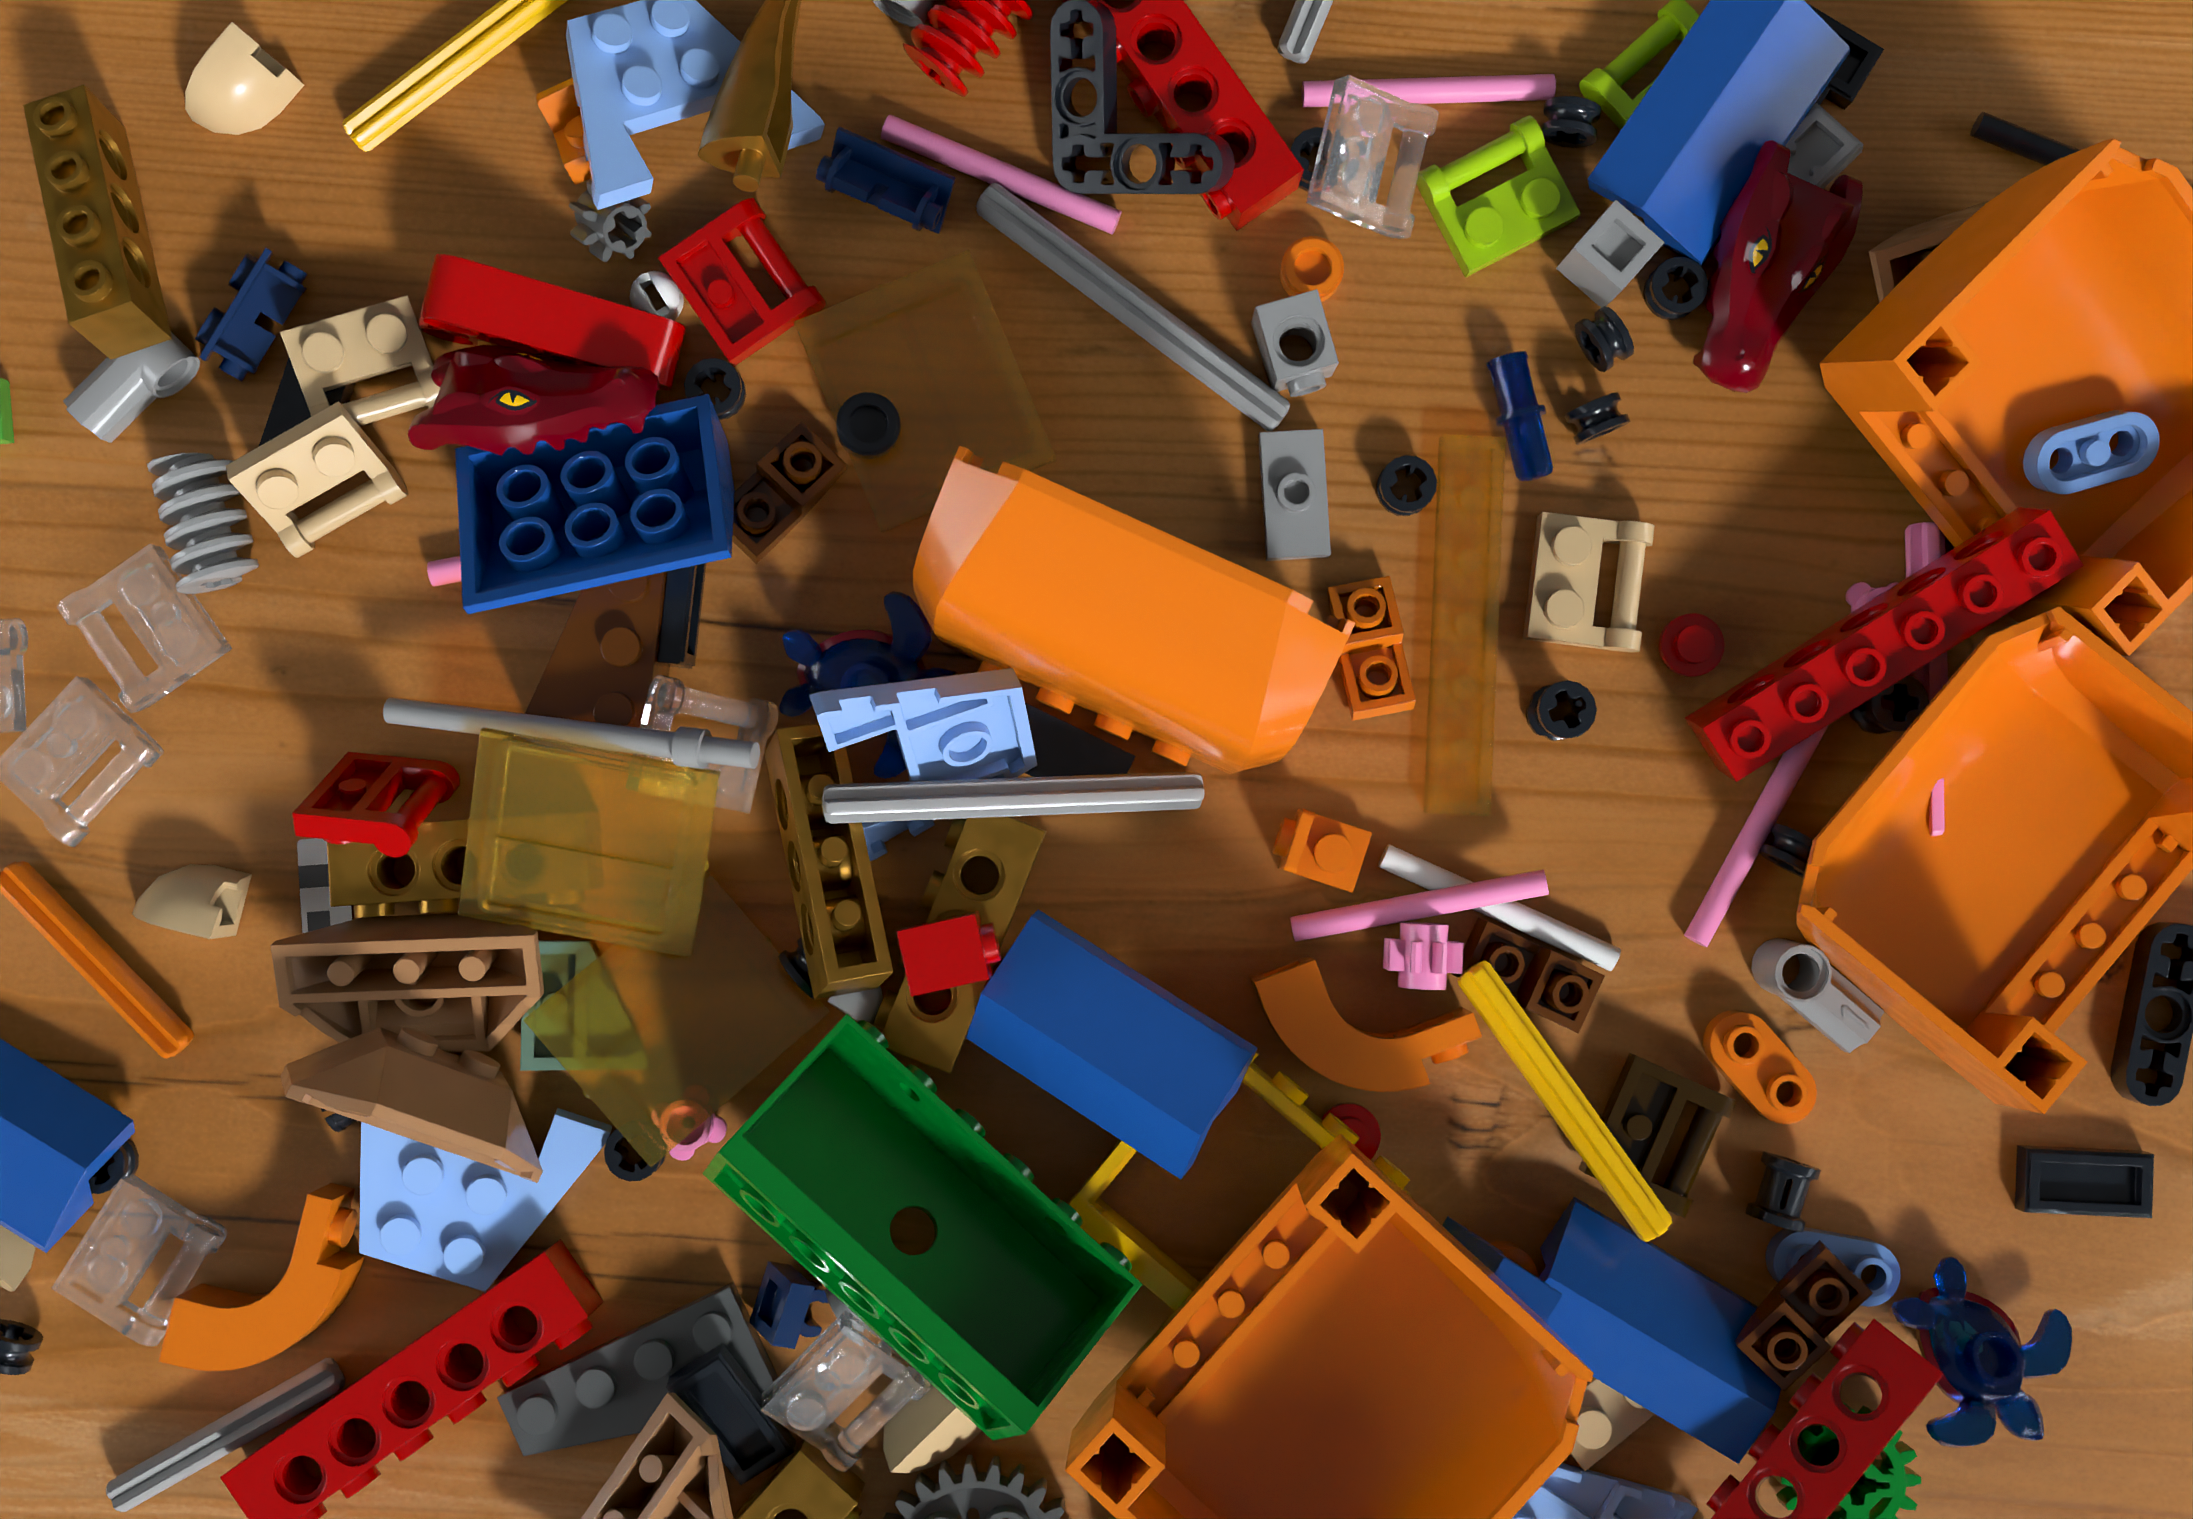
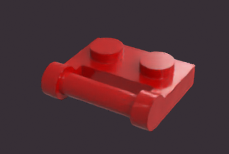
(724, 293)
(360, 789)

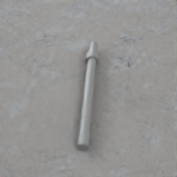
(686, 746)

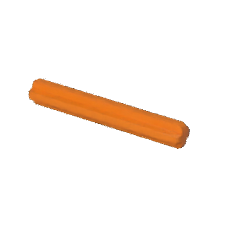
(94, 959)

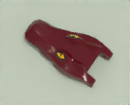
(1771, 260)
(516, 398)

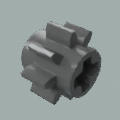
(610, 228)

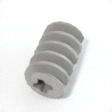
(200, 522)

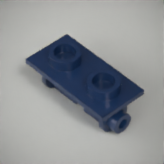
(887, 180)
(234, 332)

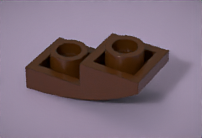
(783, 491)
(1535, 975)
(1799, 1313)

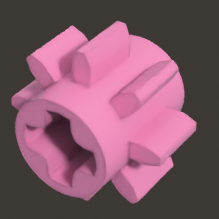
(1423, 956)

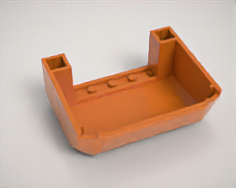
(2030, 318)
(1121, 618)
(2051, 857)
(1337, 1374)

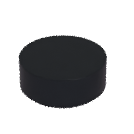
(868, 425)

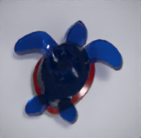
(861, 660)
(1982, 1358)

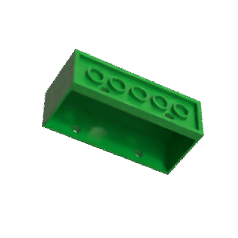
(1011, 1279)

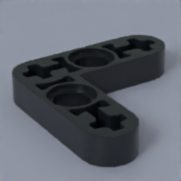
(1097, 132)
(2133, 1026)

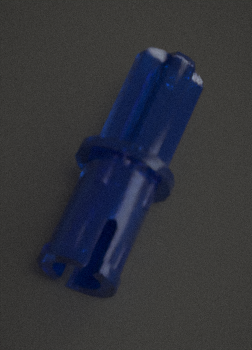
(1520, 416)

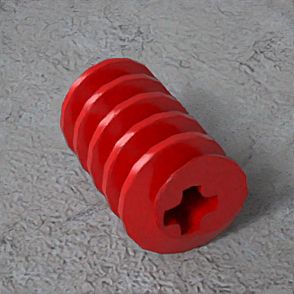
(958, 35)

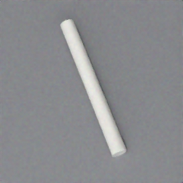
(1510, 913)

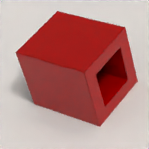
(948, 952)

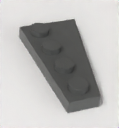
(624, 1380)

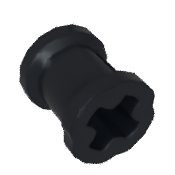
(1909, 701)
(1574, 723)
(1783, 1191)

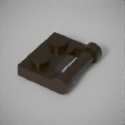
(1643, 1117)

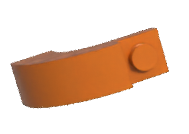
(1312, 1029)
(235, 1329)

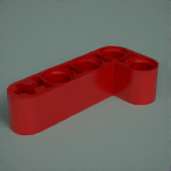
(506, 309)

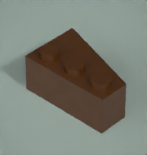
(606, 655)

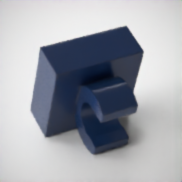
(783, 1306)

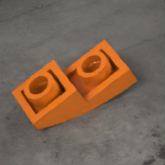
(1373, 657)

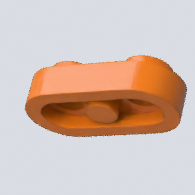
(1761, 1068)

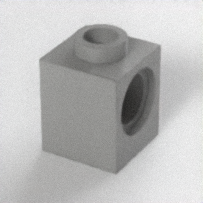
(1610, 254)
(1302, 317)

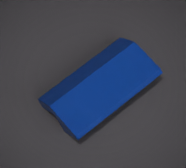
(1728, 88)
(1109, 1043)
(49, 1147)
(1656, 1330)

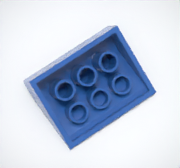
(596, 508)

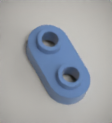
(2086, 454)
(1854, 1251)

